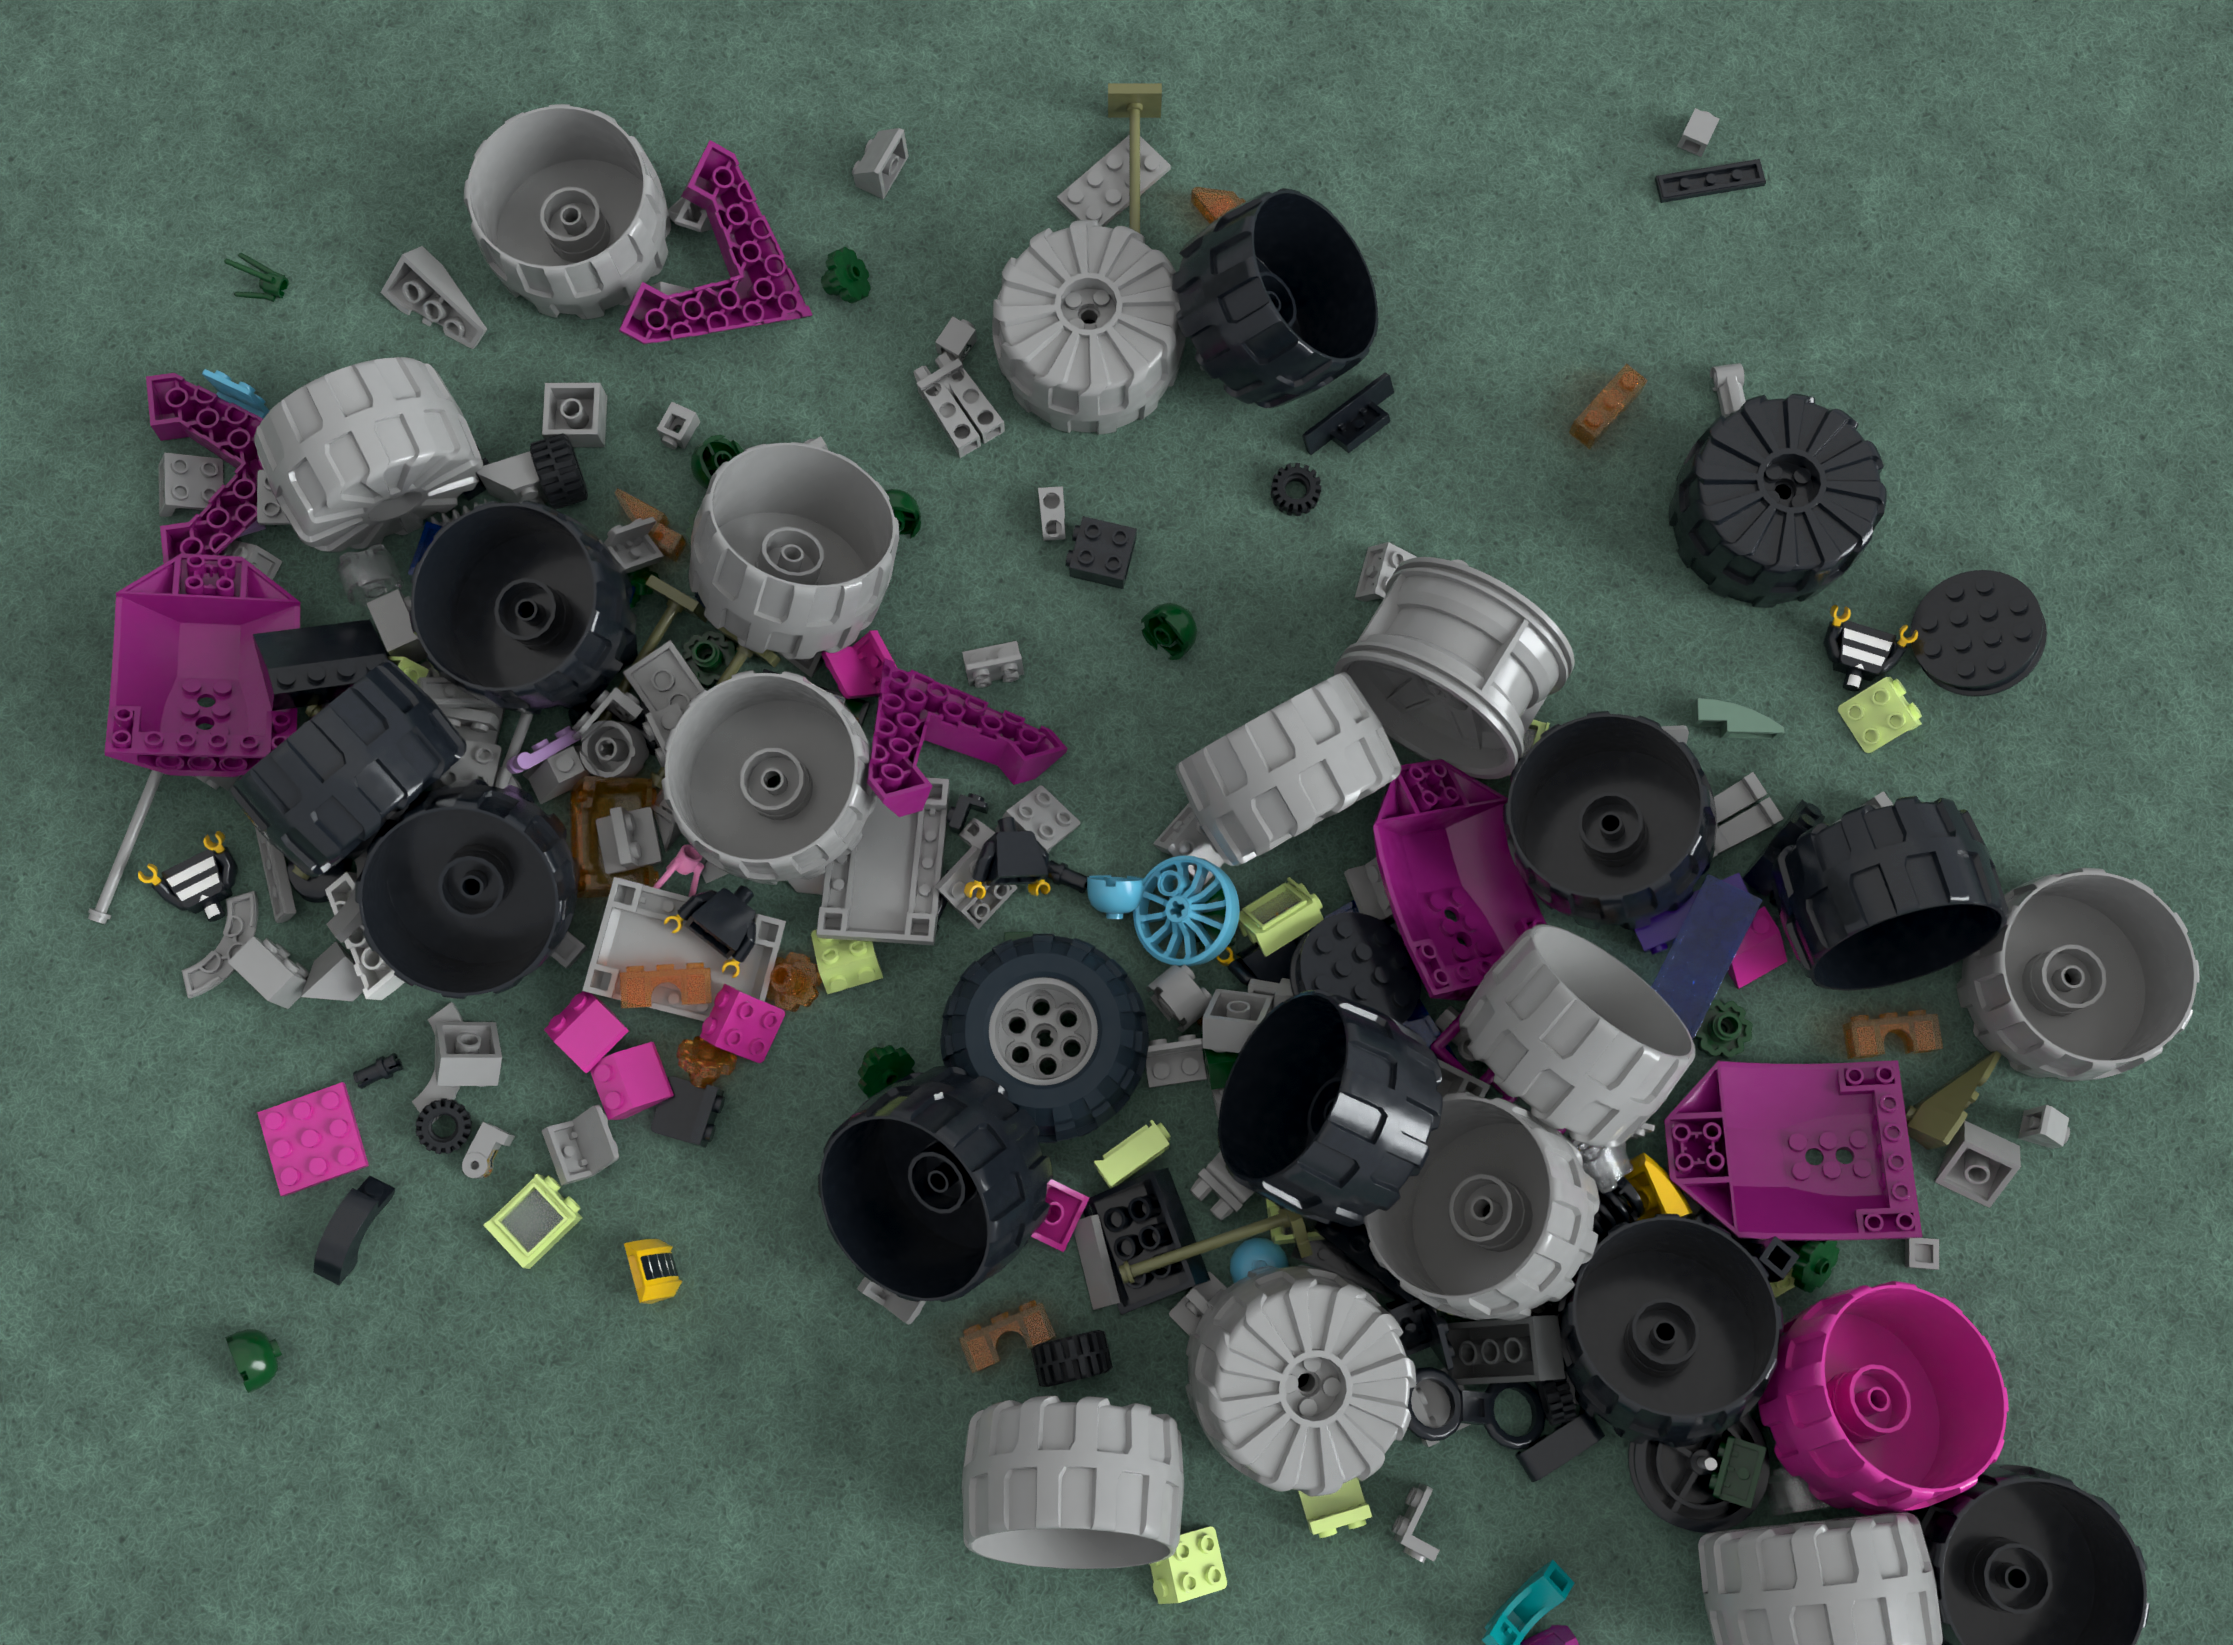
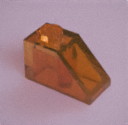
(1214, 202)

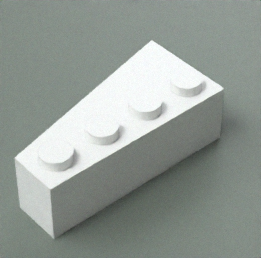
(374, 972)

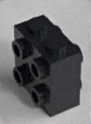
(1101, 552)

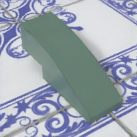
(1734, 720)

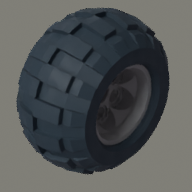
(1071, 980)

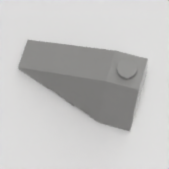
(427, 288)

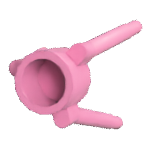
(685, 862)

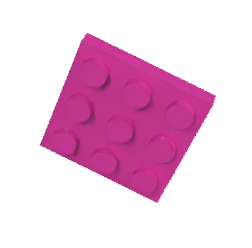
(312, 1139)

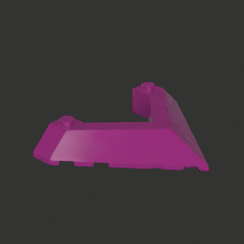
(759, 282)
(226, 430)
(921, 709)

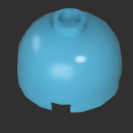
(1115, 894)
(1256, 1254)

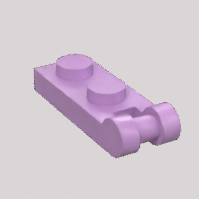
(542, 751)

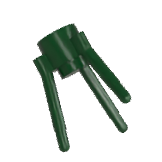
(270, 281)

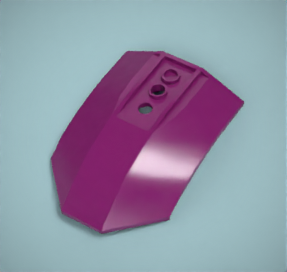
(191, 638)
(1443, 850)
(1745, 1138)

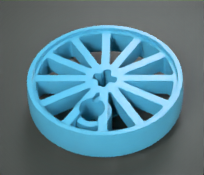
(1185, 911)

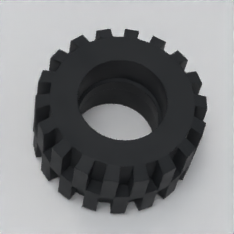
(558, 471)
(1071, 1358)

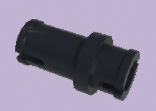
(1063, 875)
(380, 1069)

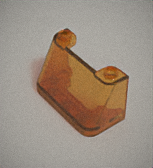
(591, 800)

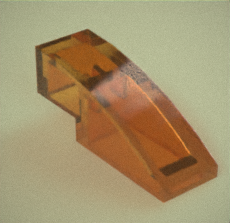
(667, 540)

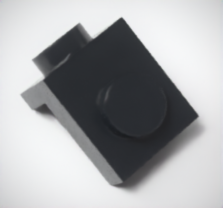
(958, 815)

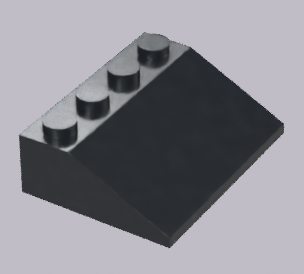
(316, 662)
(1143, 1222)

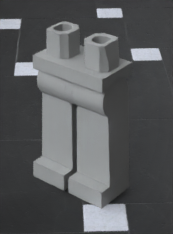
(953, 384)
(1749, 822)
(1219, 1181)

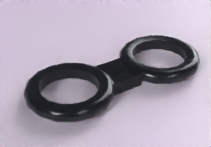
(1478, 1409)

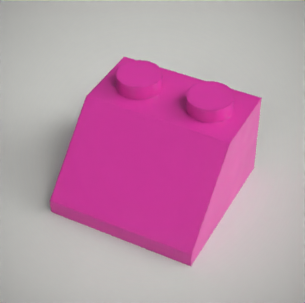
(1759, 951)
(586, 1030)
(631, 1081)
(1063, 1215)

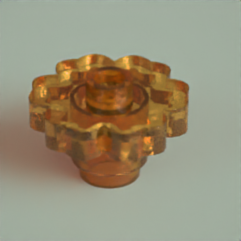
(793, 982)
(704, 1061)

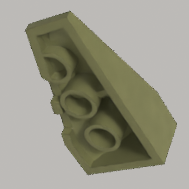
(1942, 1113)

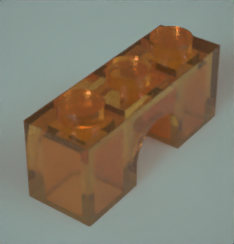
(1607, 406)
(638, 984)
(1866, 1037)
(981, 1344)

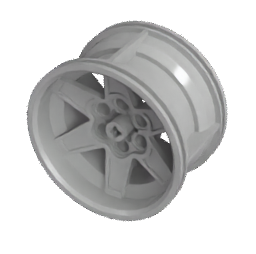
(1457, 665)

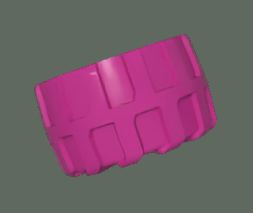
(1885, 1399)

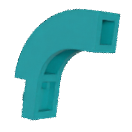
(1528, 1605)

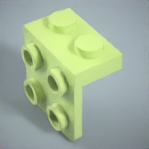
(1880, 714)
(845, 962)
(1336, 1510)
(1192, 1570)

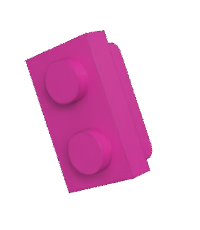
(859, 666)
(742, 1024)

